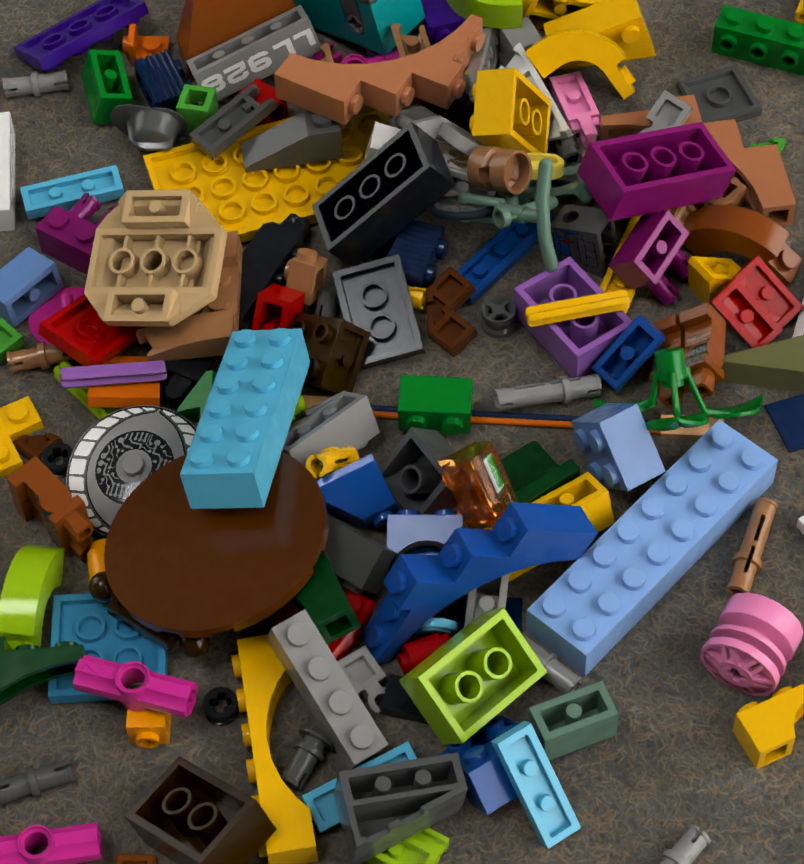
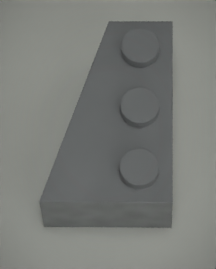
(396, 801)

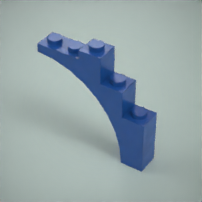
(470, 558)

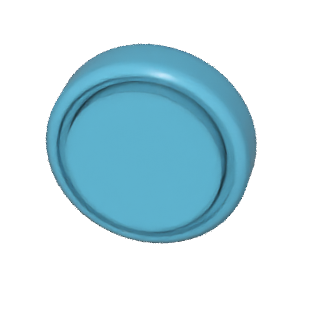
(439, 626)

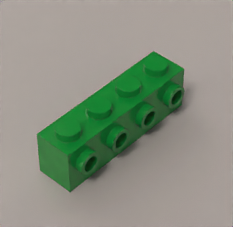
(759, 39)

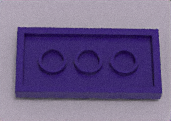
(79, 32)

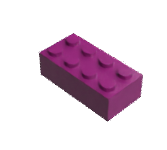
(655, 171)

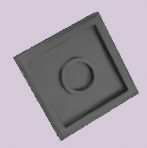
(721, 95)

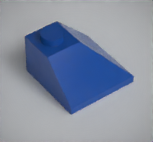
(358, 494)

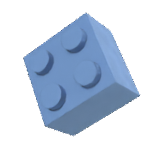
(617, 446)

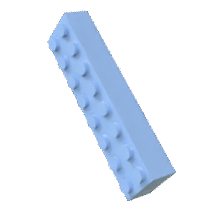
(650, 547)

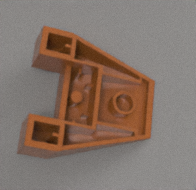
(217, 21)

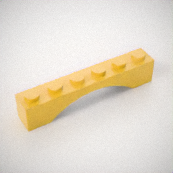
(262, 689)

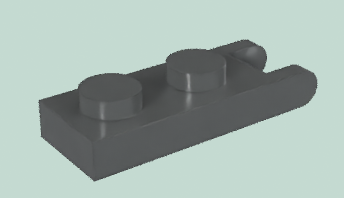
(231, 122)

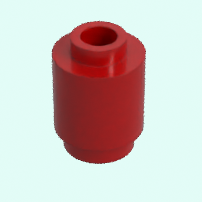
(418, 650)

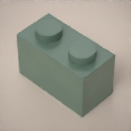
(574, 720)

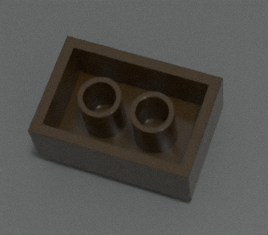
(199, 818)

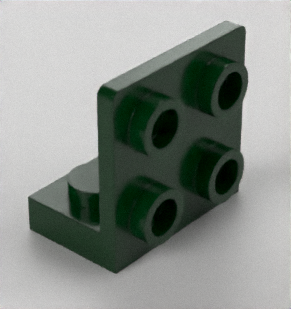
(536, 473)

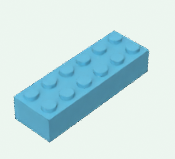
(246, 420)

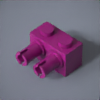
(69, 234)
(649, 251)

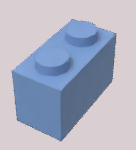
(27, 285)

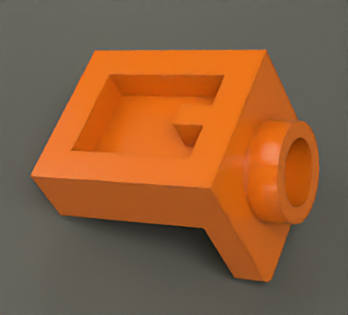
(141, 46)

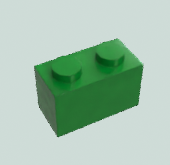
(105, 84)
(435, 404)

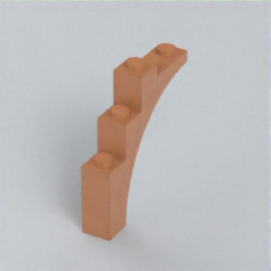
(387, 86)
(756, 166)

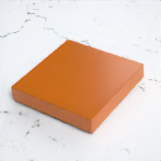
(124, 394)

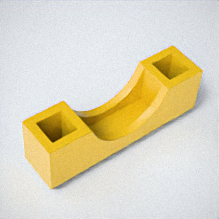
(768, 727)

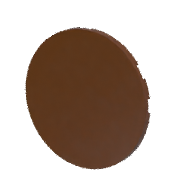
(213, 566)

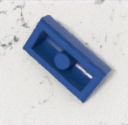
(629, 352)

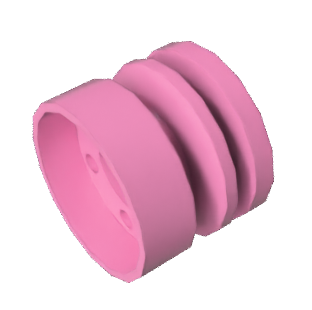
(752, 644)

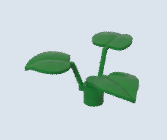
(672, 372)

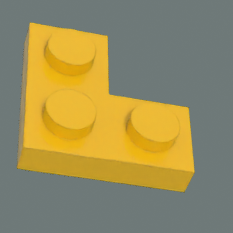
(15, 420)

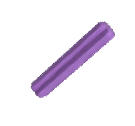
(113, 374)

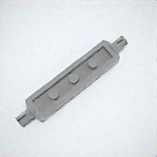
(483, 60)

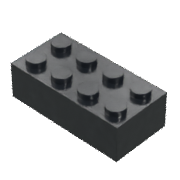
(383, 195)

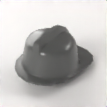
(149, 127)

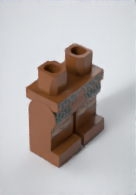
(702, 337)
(43, 495)

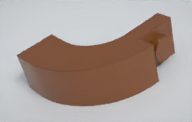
(741, 232)

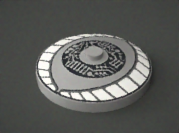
(121, 454)

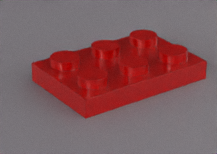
(84, 335)

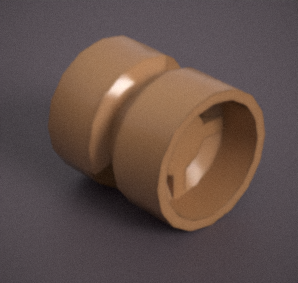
(499, 169)

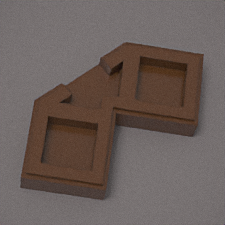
(443, 300)

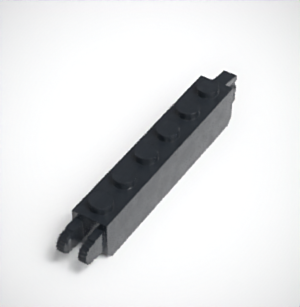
(261, 266)

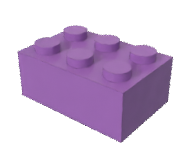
(574, 342)

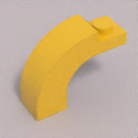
(582, 45)

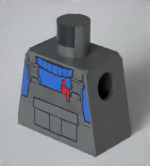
(585, 237)

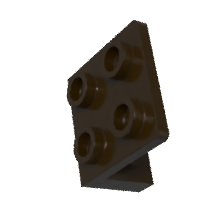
(333, 351)

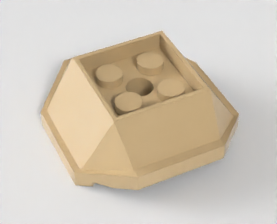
(148, 232)

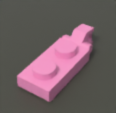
(577, 105)

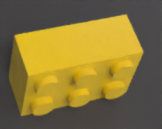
(509, 111)

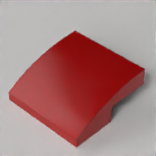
(756, 303)

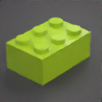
(473, 676)

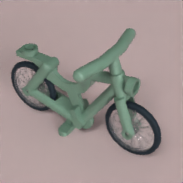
(518, 207)

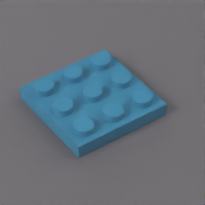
(88, 623)

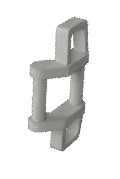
(436, 127)

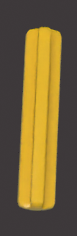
(577, 307)

